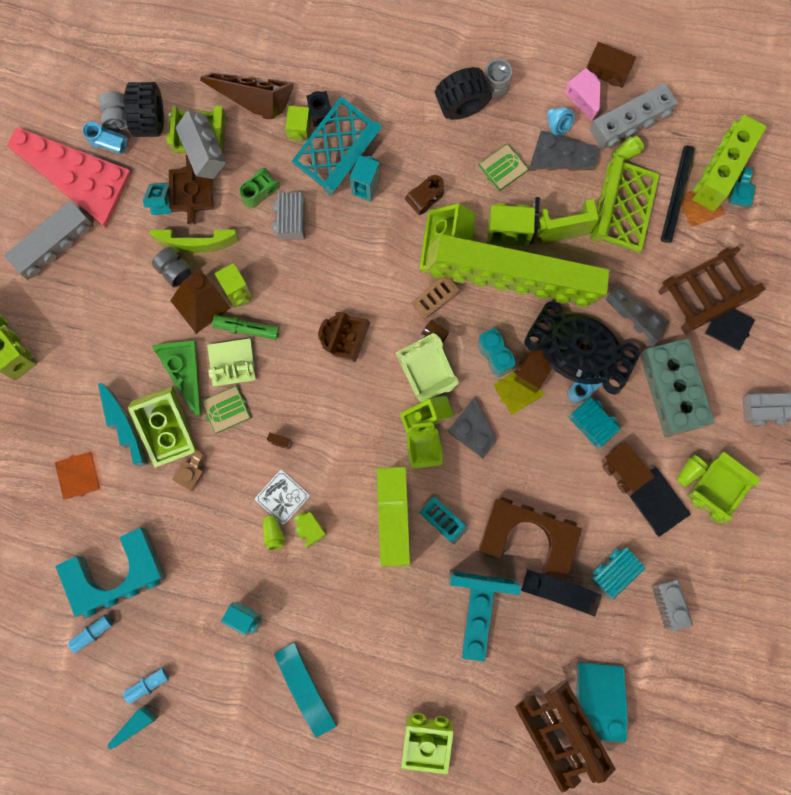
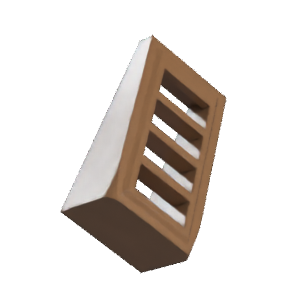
(439, 302)

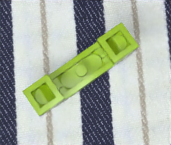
(221, 240)

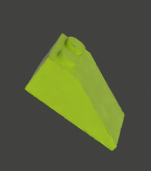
(162, 426)

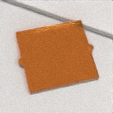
(697, 213)
(77, 475)

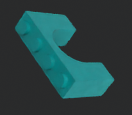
(143, 572)

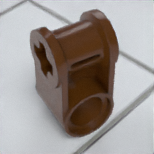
(423, 197)

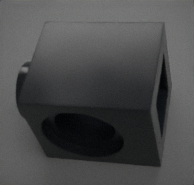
(318, 99)

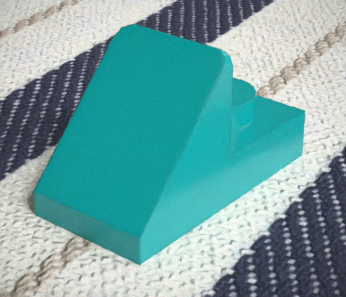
(157, 198)

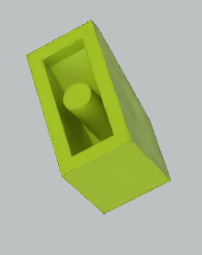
(430, 410)

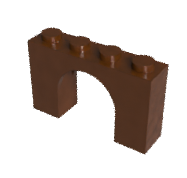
(561, 536)

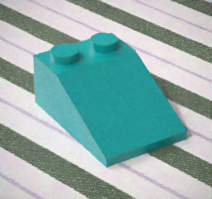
(603, 699)

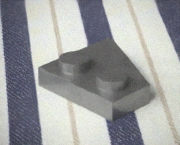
(473, 430)

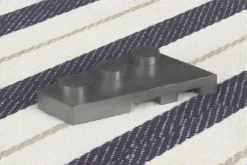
(642, 316)

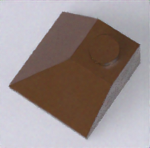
(199, 301)

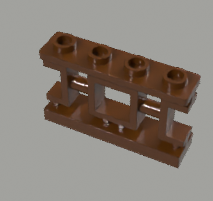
(578, 731)

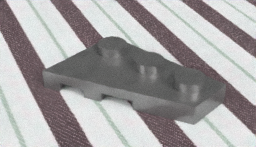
(563, 153)

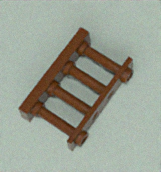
(711, 310)

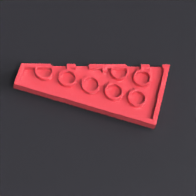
(81, 177)

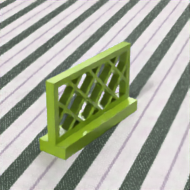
(609, 196)

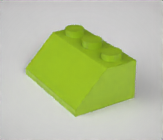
(450, 221)

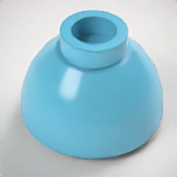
(560, 120)

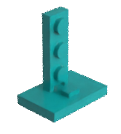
(479, 608)

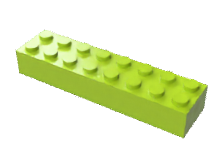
(516, 271)

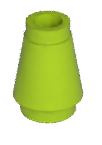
(629, 148)
(691, 471)
(272, 533)

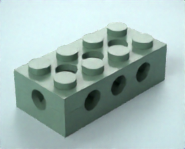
(686, 378)

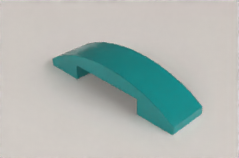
(304, 690)

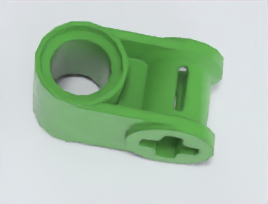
(262, 185)

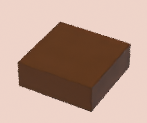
(279, 441)

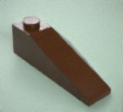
(258, 97)

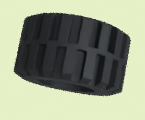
(463, 93)
(143, 109)

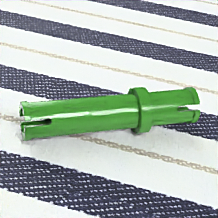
(236, 325)

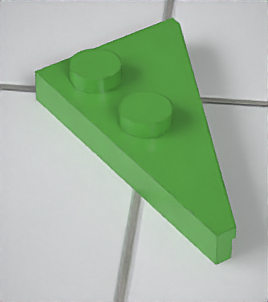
(182, 366)

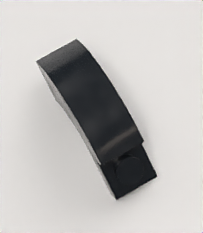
(561, 592)

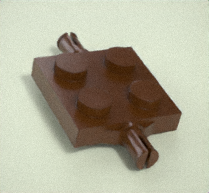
(189, 192)

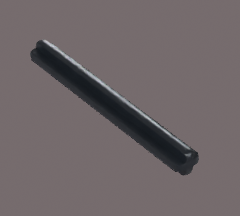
(677, 194)

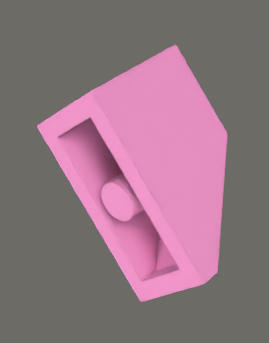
(585, 93)

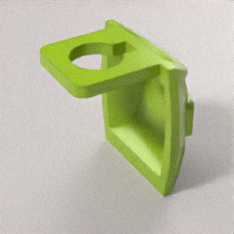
(424, 446)

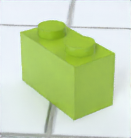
(234, 285)

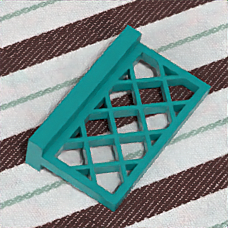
(350, 157)

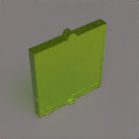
(514, 394)

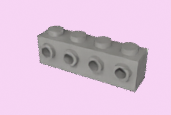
(633, 116)

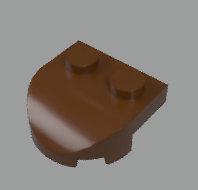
(343, 335)

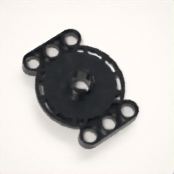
(597, 359)

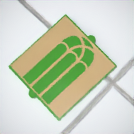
(503, 167)
(226, 409)

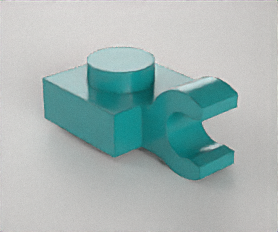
(742, 191)

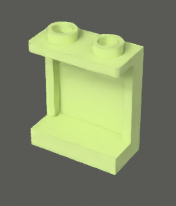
(427, 368)

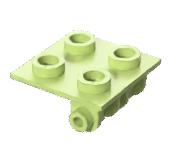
(231, 362)

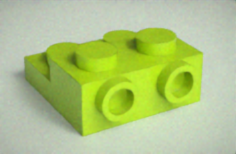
(427, 744)

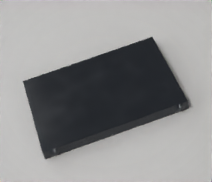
(659, 504)

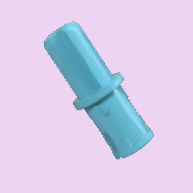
(90, 633)
(145, 685)

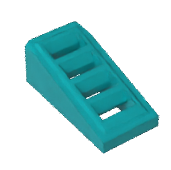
(460, 531)
(140, 720)

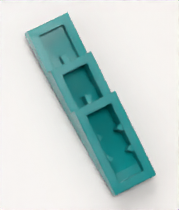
(117, 418)

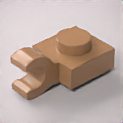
(189, 473)

